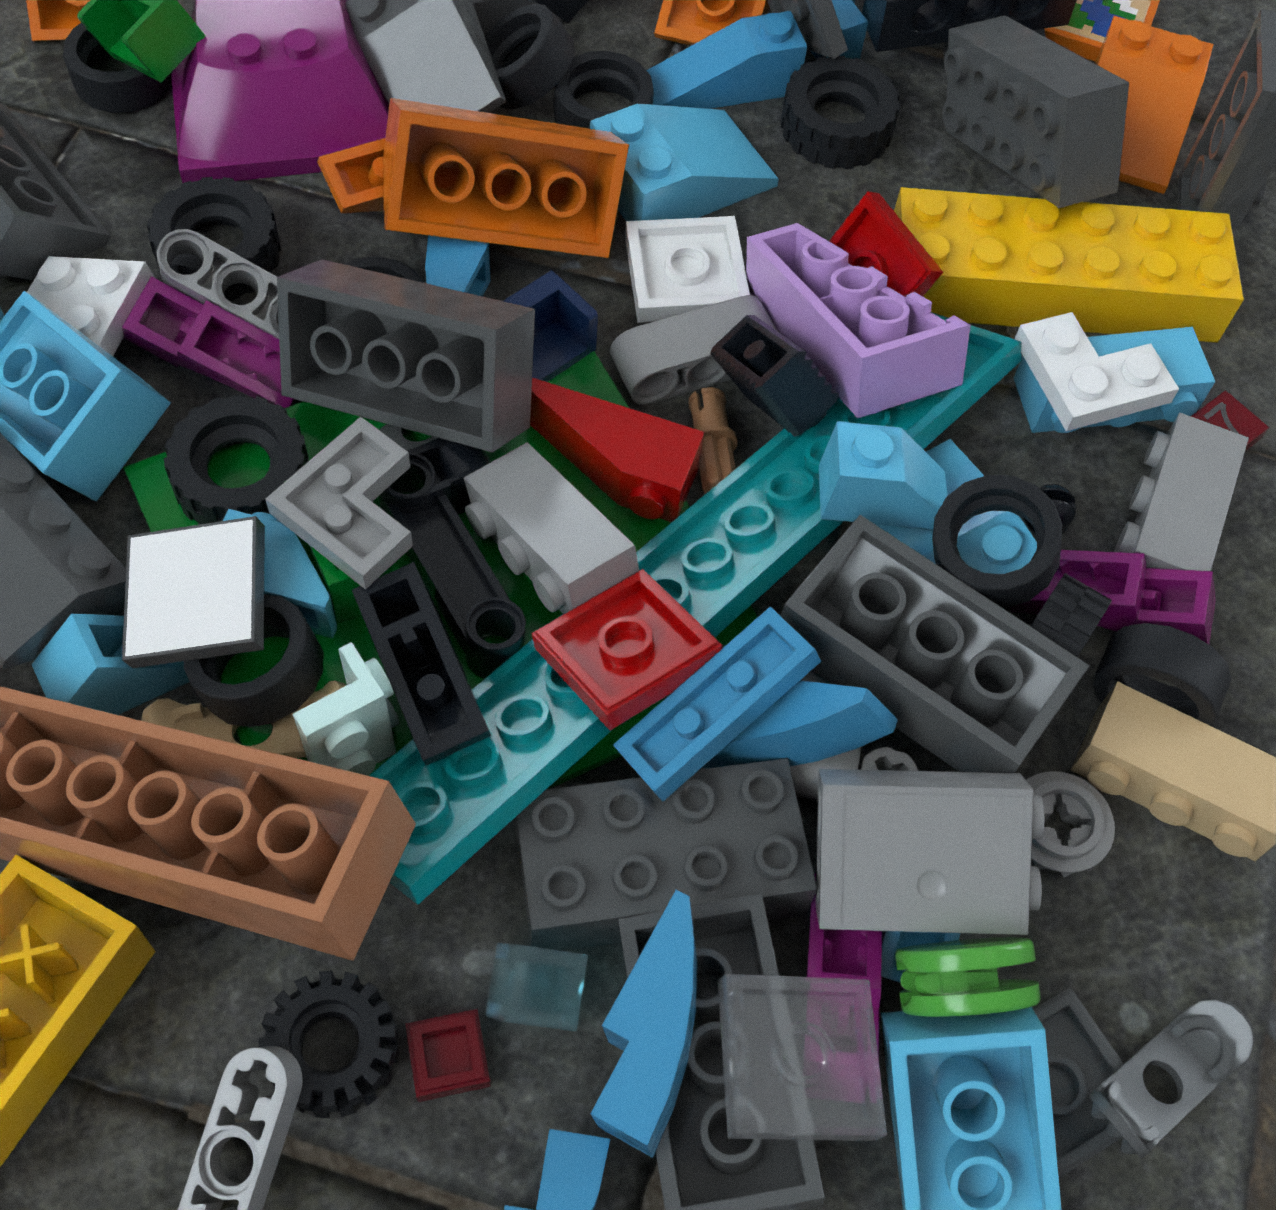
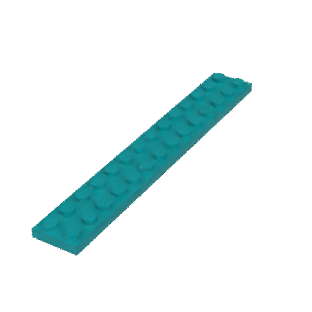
(711, 563)

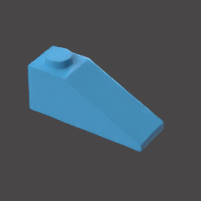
(734, 65)

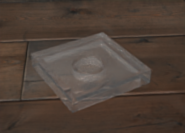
(800, 1058)

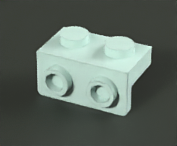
(353, 723)

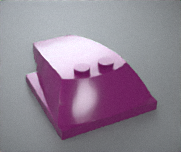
(272, 90)

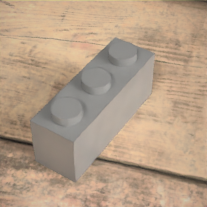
(1184, 496)
(547, 529)

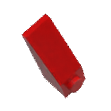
(625, 452)

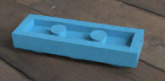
(717, 703)

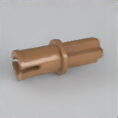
(718, 441)

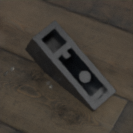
(421, 664)

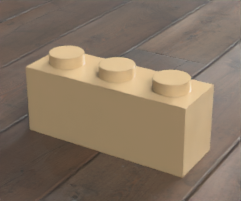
(1182, 771)

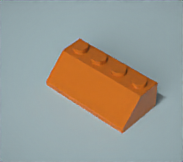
(501, 179)

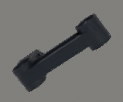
(449, 557)

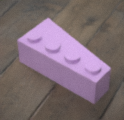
(852, 325)

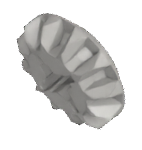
(1078, 805)

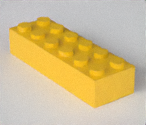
(1103, 262)

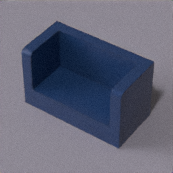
(562, 325)

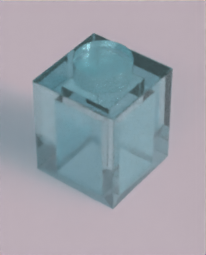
(536, 986)

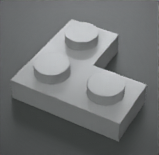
(333, 505)

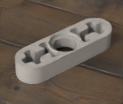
(238, 1097)

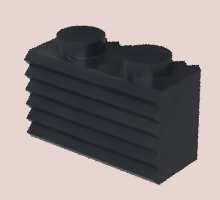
(775, 375)

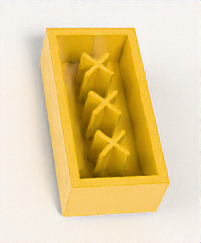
(59, 982)

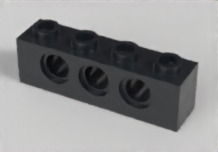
(927, 22)

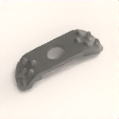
(1197, 1052)

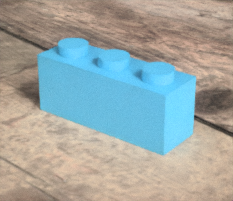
(1179, 353)

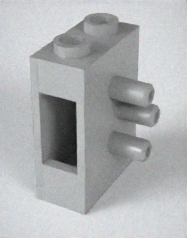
(927, 851)

